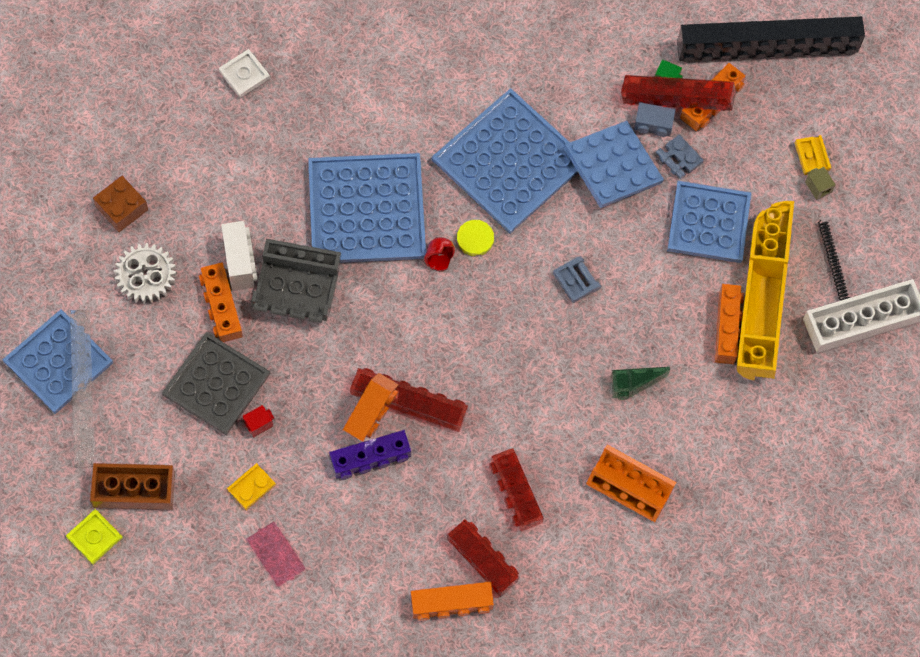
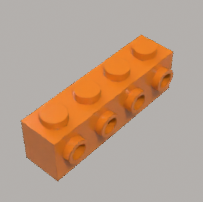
(700, 118)
(221, 302)
(728, 323)
(452, 600)

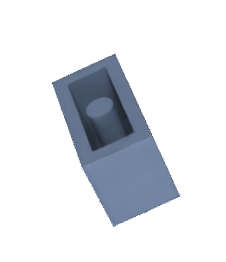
(654, 119)

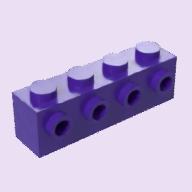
(370, 454)

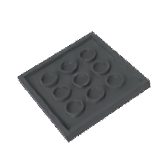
(216, 383)

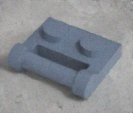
(572, 282)

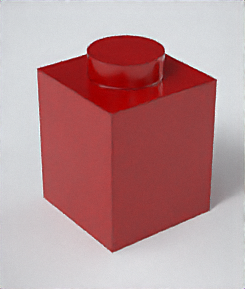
(258, 420)

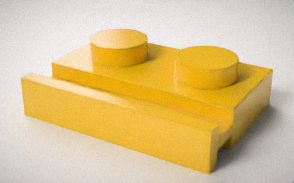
(812, 154)
(251, 486)

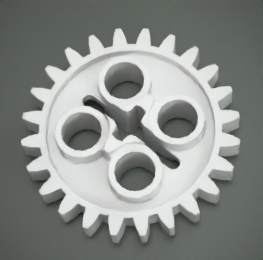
(148, 288)

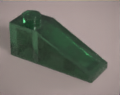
(629, 382)

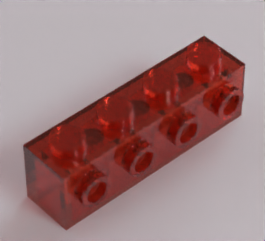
(516, 489)
(483, 557)

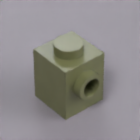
(820, 182)

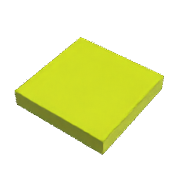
(94, 536)

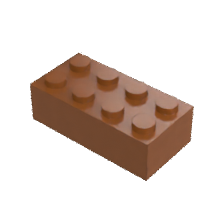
(132, 486)

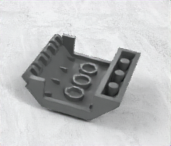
(297, 281)

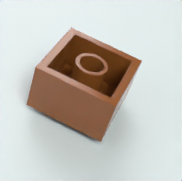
(120, 203)

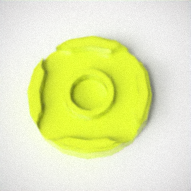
(475, 237)

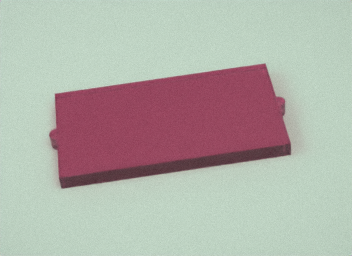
(276, 554)

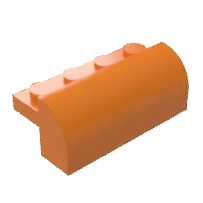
(631, 483)

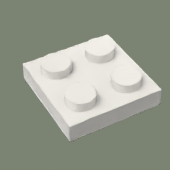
(244, 73)

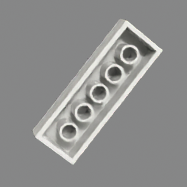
(863, 316)

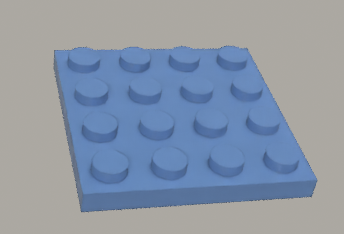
(613, 164)
(709, 221)
(45, 362)

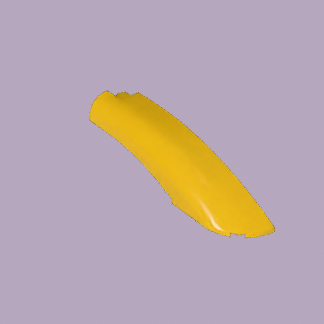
(765, 291)

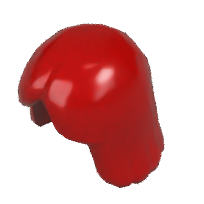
(439, 246)

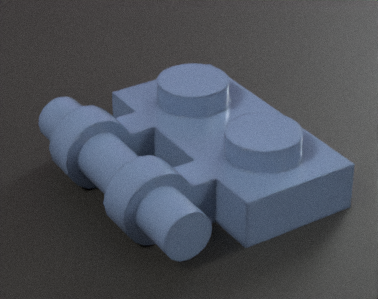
(683, 153)

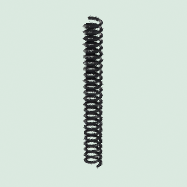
(826, 228)

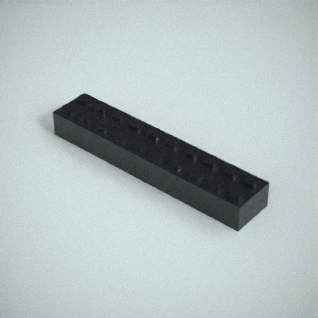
(770, 39)

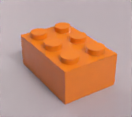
(371, 407)

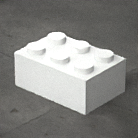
(239, 255)

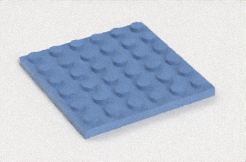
(508, 160)
(368, 207)

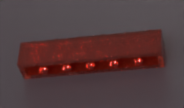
(678, 92)
(417, 401)

